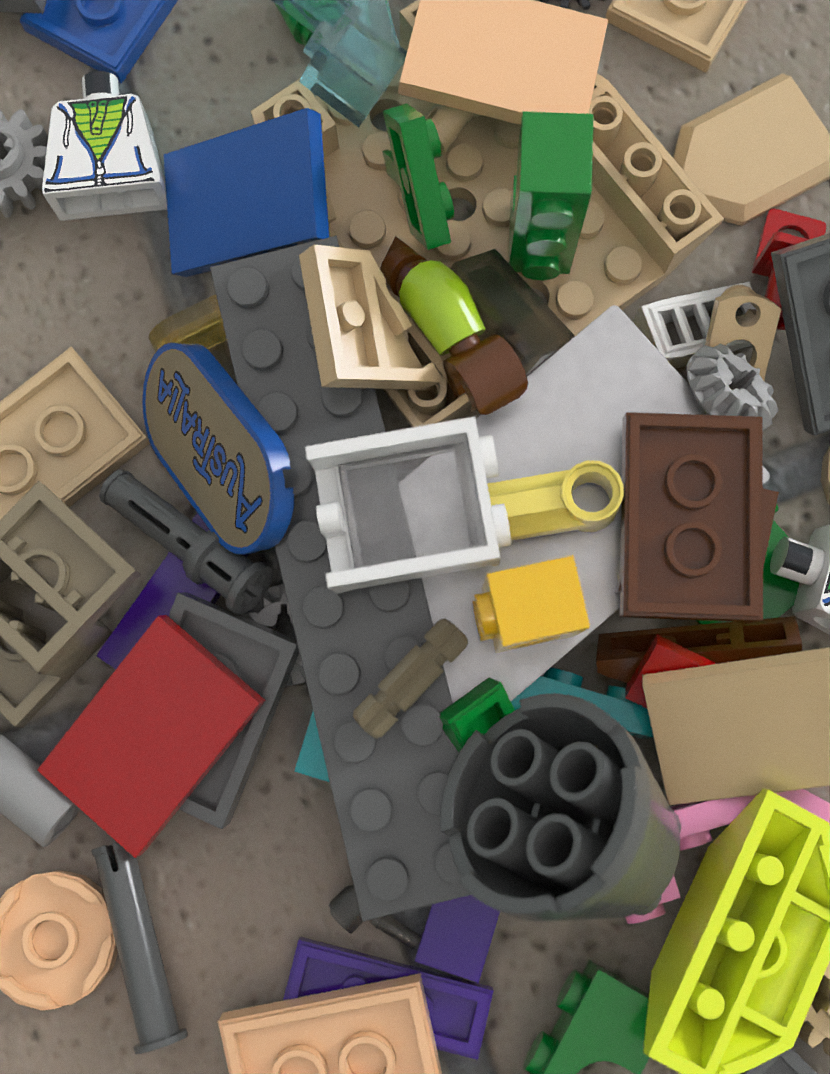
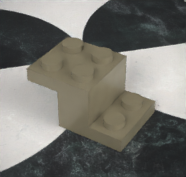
(52, 593)

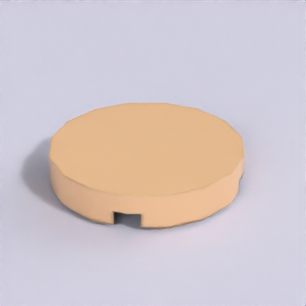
(54, 940)

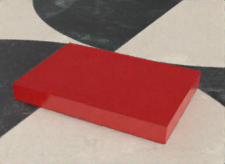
(150, 735)

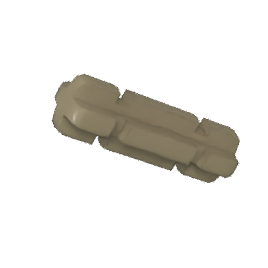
(410, 678)

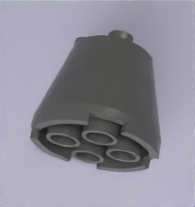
(559, 816)

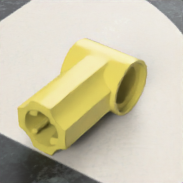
(545, 504)

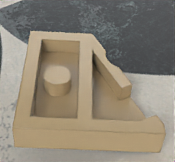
(358, 323)

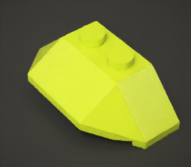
(745, 944)

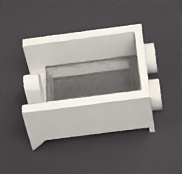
(408, 504)

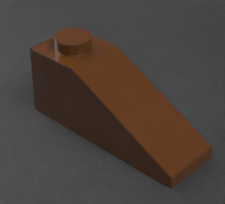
(723, 642)

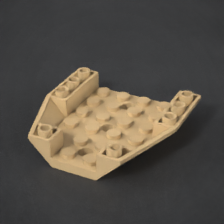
(635, 231)

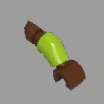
(450, 321)

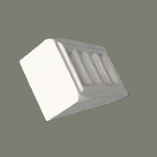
(653, 317)

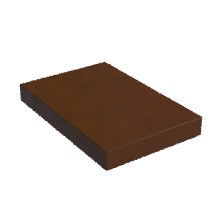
(692, 517)

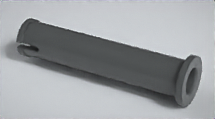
(137, 949)

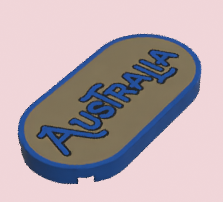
(217, 448)

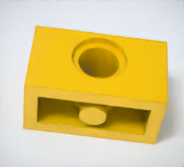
(531, 605)

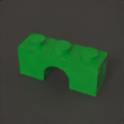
(550, 192)
(598, 1023)

